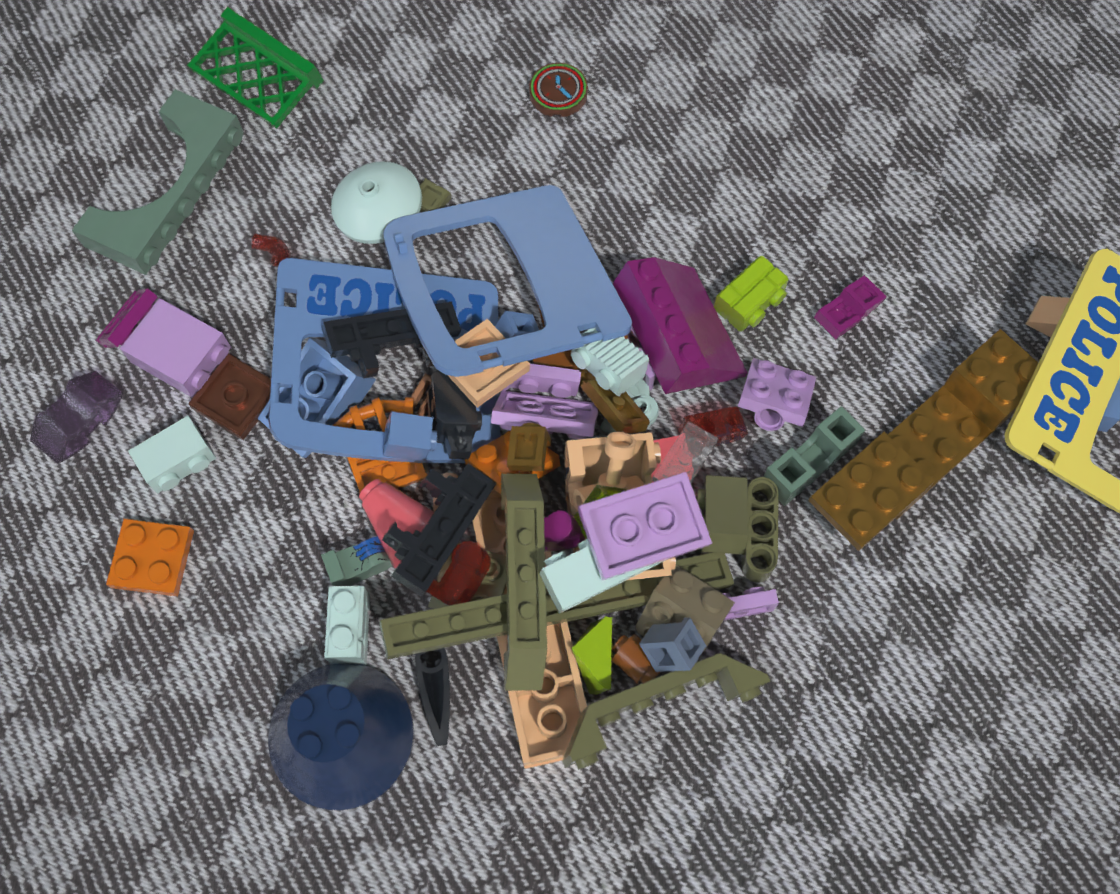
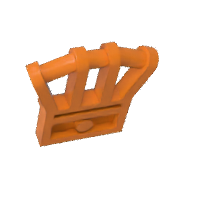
(367, 470)

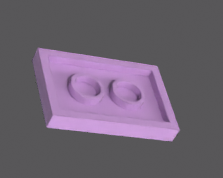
(556, 414)
(644, 526)

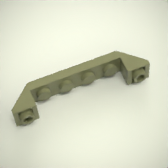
(525, 588)
(733, 676)

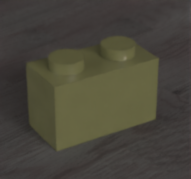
(725, 513)

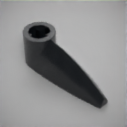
(435, 693)

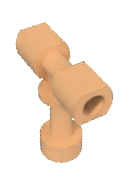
(619, 448)

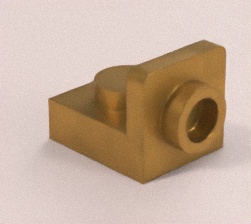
(528, 447)

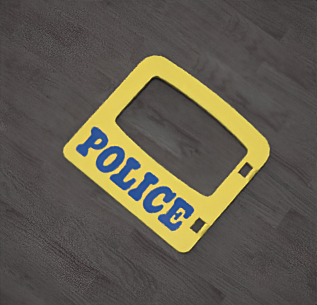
(1075, 384)

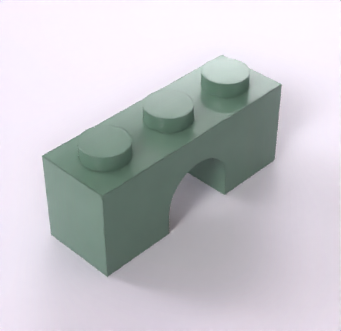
(826, 445)

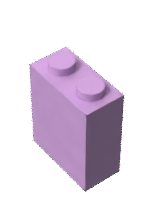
(176, 347)

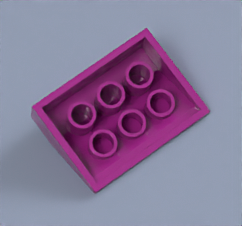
(677, 325)

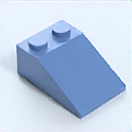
(325, 388)

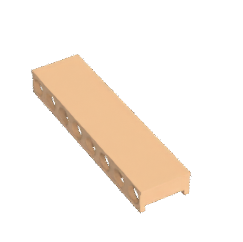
(549, 715)

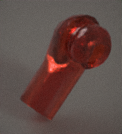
(273, 245)

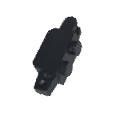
(452, 416)

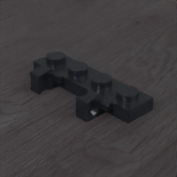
(367, 334)
(427, 551)

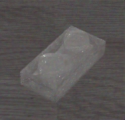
(687, 453)

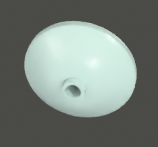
(366, 214)

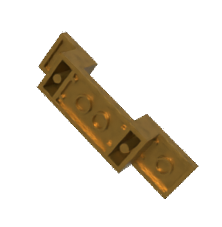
(928, 443)

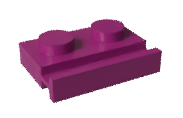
(126, 318)

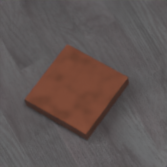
(233, 396)

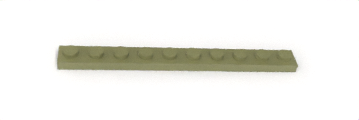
(488, 616)

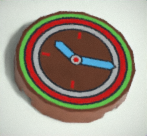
(558, 89)

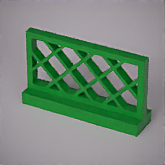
(274, 53)

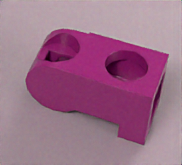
(561, 532)

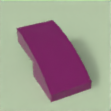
(850, 307)

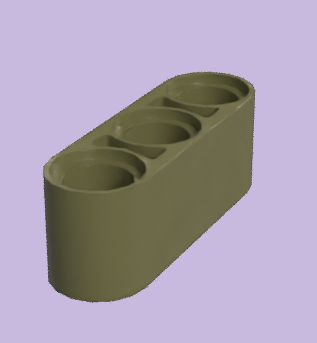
(767, 545)

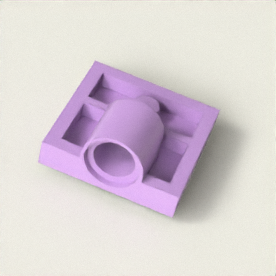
(776, 394)

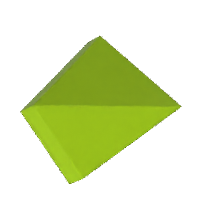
(594, 655)

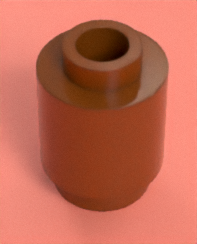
(632, 659)

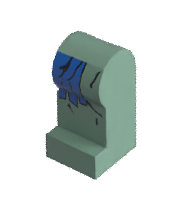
(356, 562)

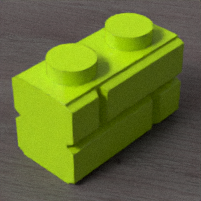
(751, 294)

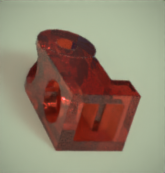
(723, 423)
(463, 575)

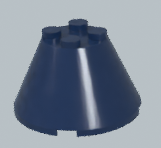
(341, 736)

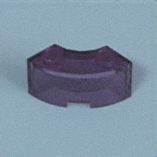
(75, 415)

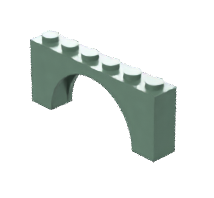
(141, 234)

